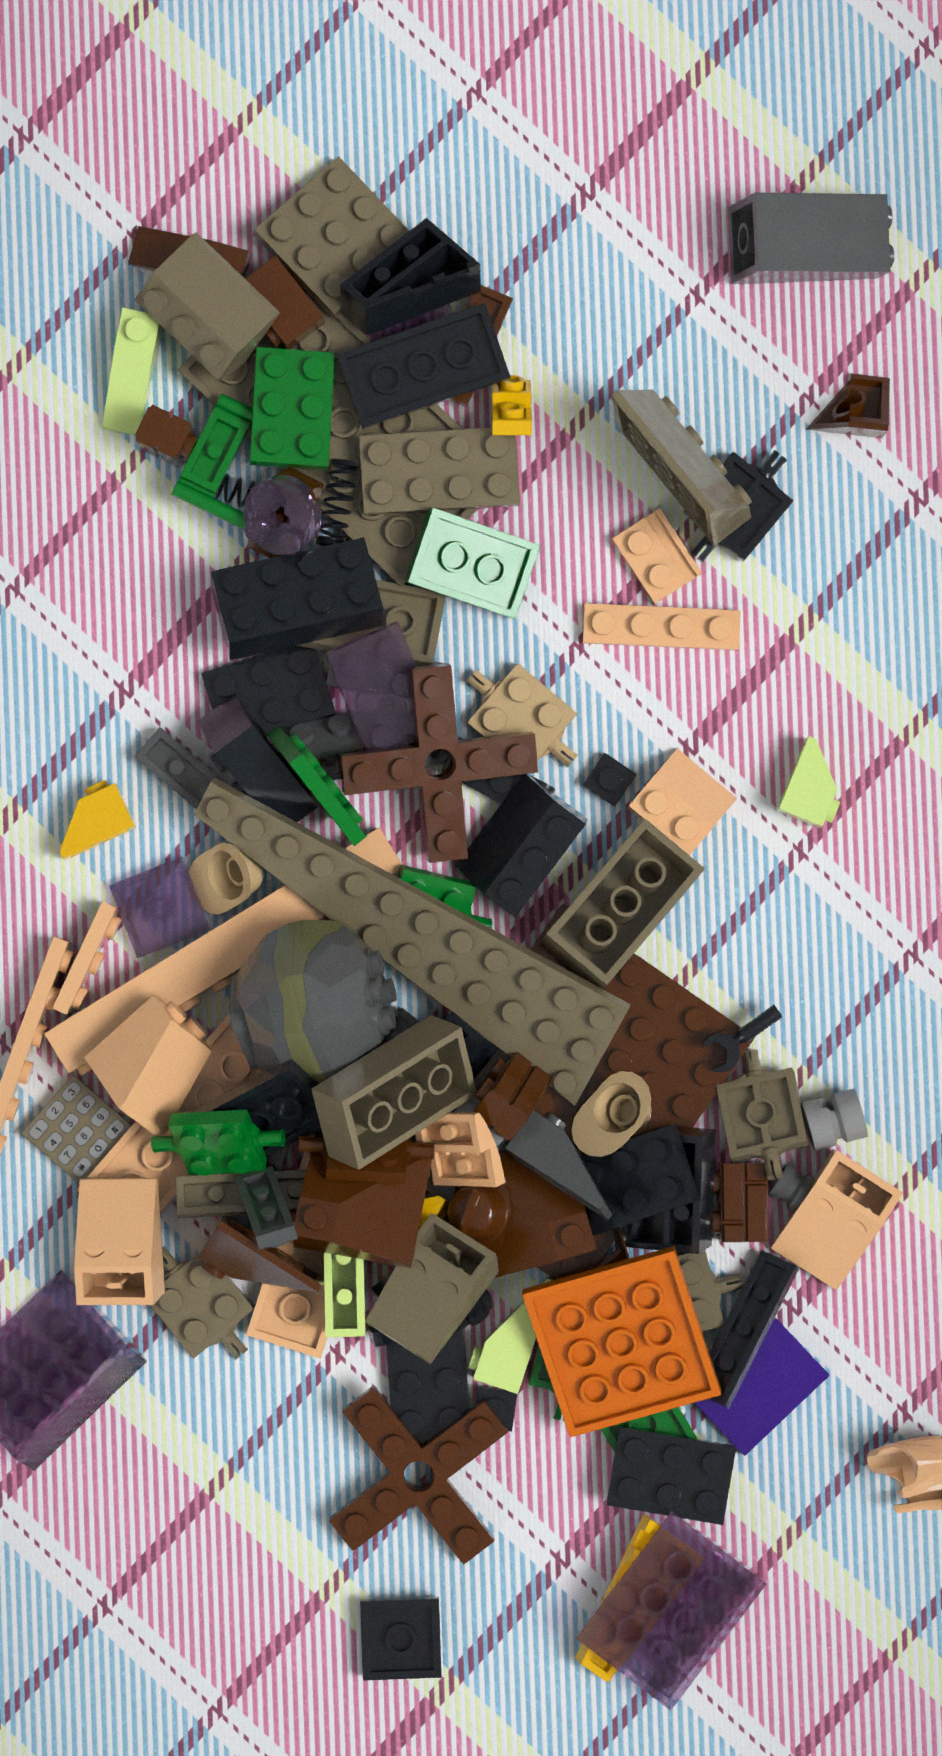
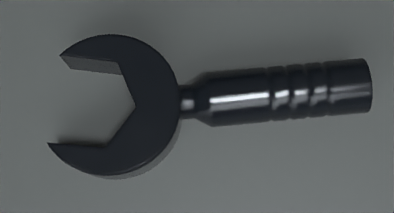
(743, 1035)

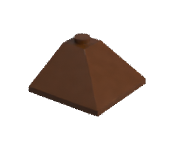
(361, 1217)
(542, 1222)
(235, 1253)

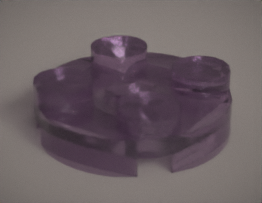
(263, 526)

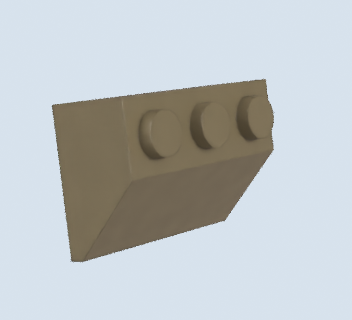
(207, 306)

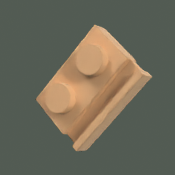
(656, 556)

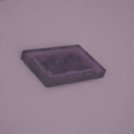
(377, 686)

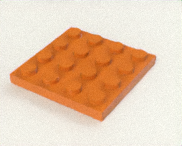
(621, 1341)

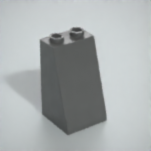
(809, 237)

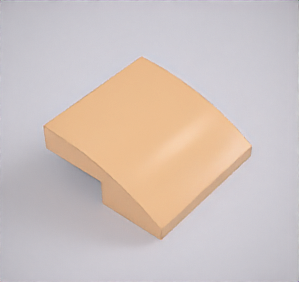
(463, 1151)

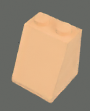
(151, 1062)

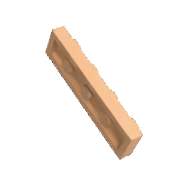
(661, 626)

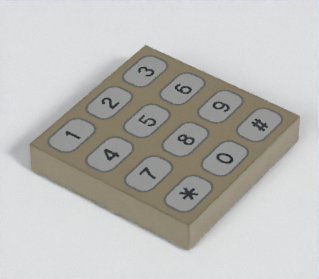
(76, 1129)

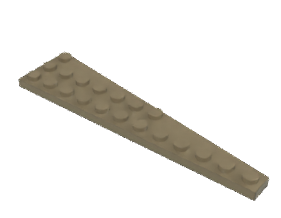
(466, 966)

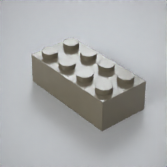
(622, 905)
(394, 1092)

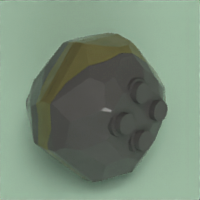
(311, 999)

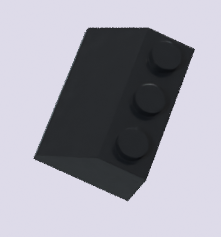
(521, 844)

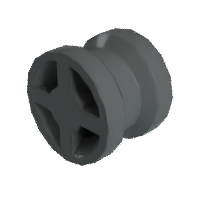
(791, 1187)

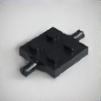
(766, 506)

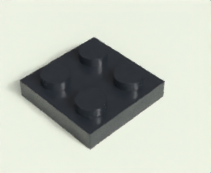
(400, 1638)

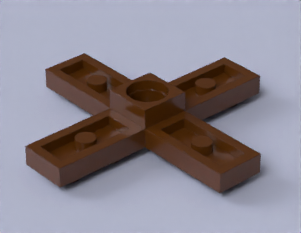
(440, 793)
(395, 1494)

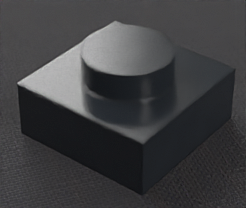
(609, 779)
(501, 1401)

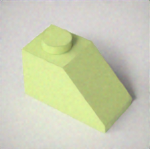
(810, 788)

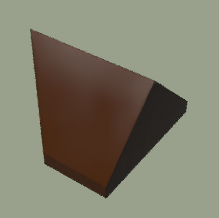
(857, 409)

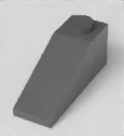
(551, 1154)

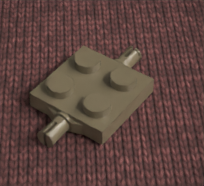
(762, 1114)
(706, 1288)
(201, 1306)

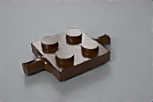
(385, 1169)

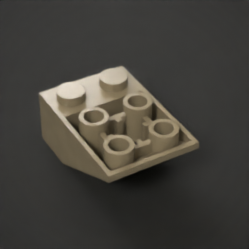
(432, 1298)

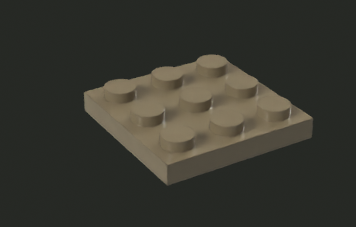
(329, 232)

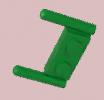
(213, 458)

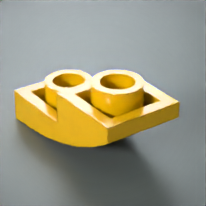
(512, 407)

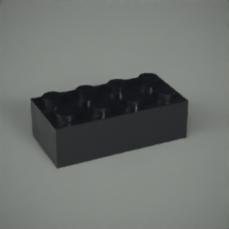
(297, 598)

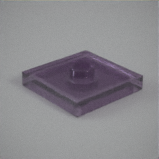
(160, 907)

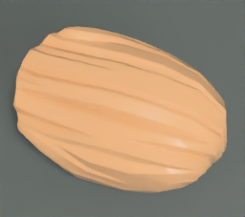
(916, 1467)

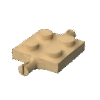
(523, 705)

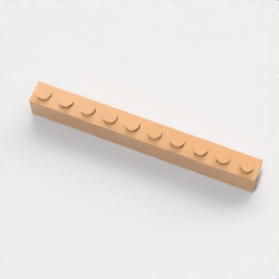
(200, 964)

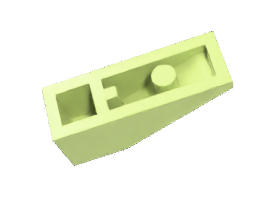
(131, 371)
(506, 1351)

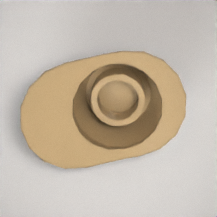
(224, 877)
(612, 1114)

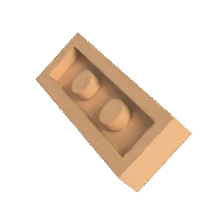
(88, 959)

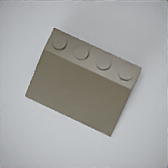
(681, 463)

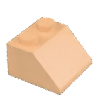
(682, 801)

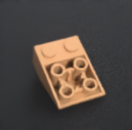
(836, 1219)
(118, 1242)

